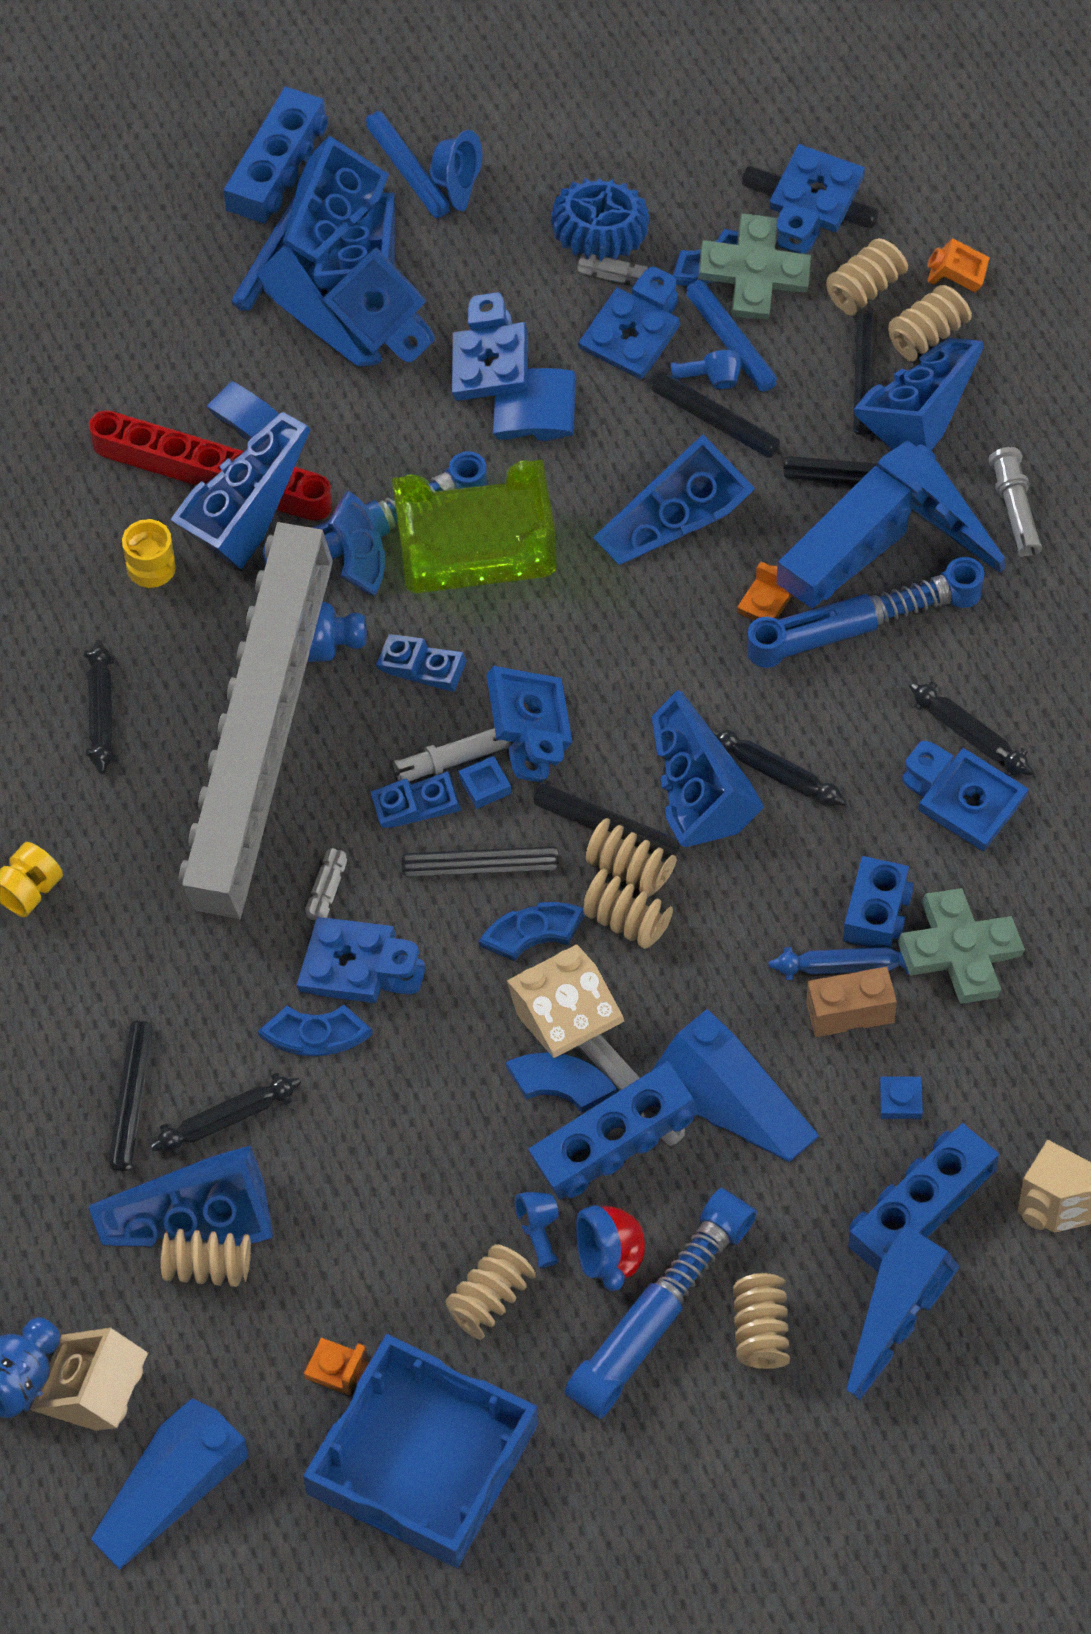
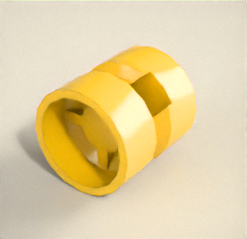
(149, 553)
(29, 874)

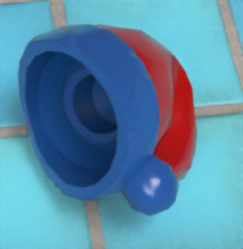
(609, 1244)

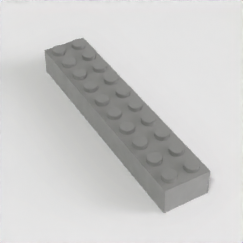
(257, 721)

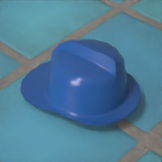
(457, 166)

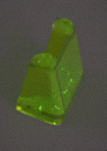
(475, 531)

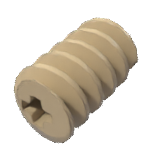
(866, 274)
(928, 321)
(628, 861)
(624, 911)
(205, 1258)
(486, 1288)
(759, 1321)

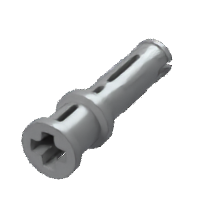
(1012, 488)

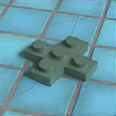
(754, 266)
(961, 945)

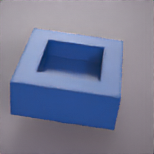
(484, 782)
(901, 1097)

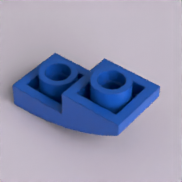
(242, 410)
(414, 661)
(407, 803)

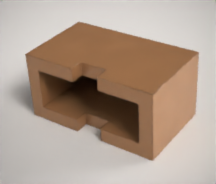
(851, 1001)

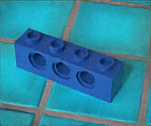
(275, 155)
(622, 1110)
(956, 1150)

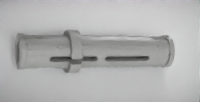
(437, 759)

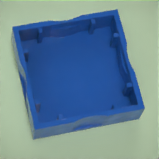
(421, 1451)

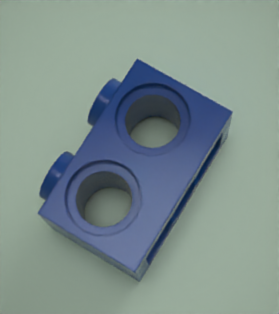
(873, 904)

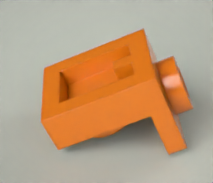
(958, 264)
(764, 596)
(337, 1366)

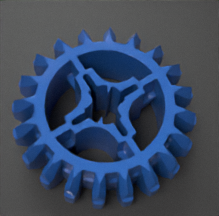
(600, 219)

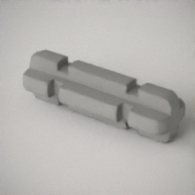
(610, 269)
(326, 884)

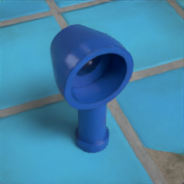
(720, 367)
(541, 1212)

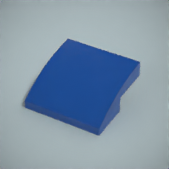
(542, 410)

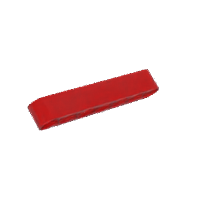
(121, 439)

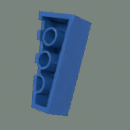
(846, 538)

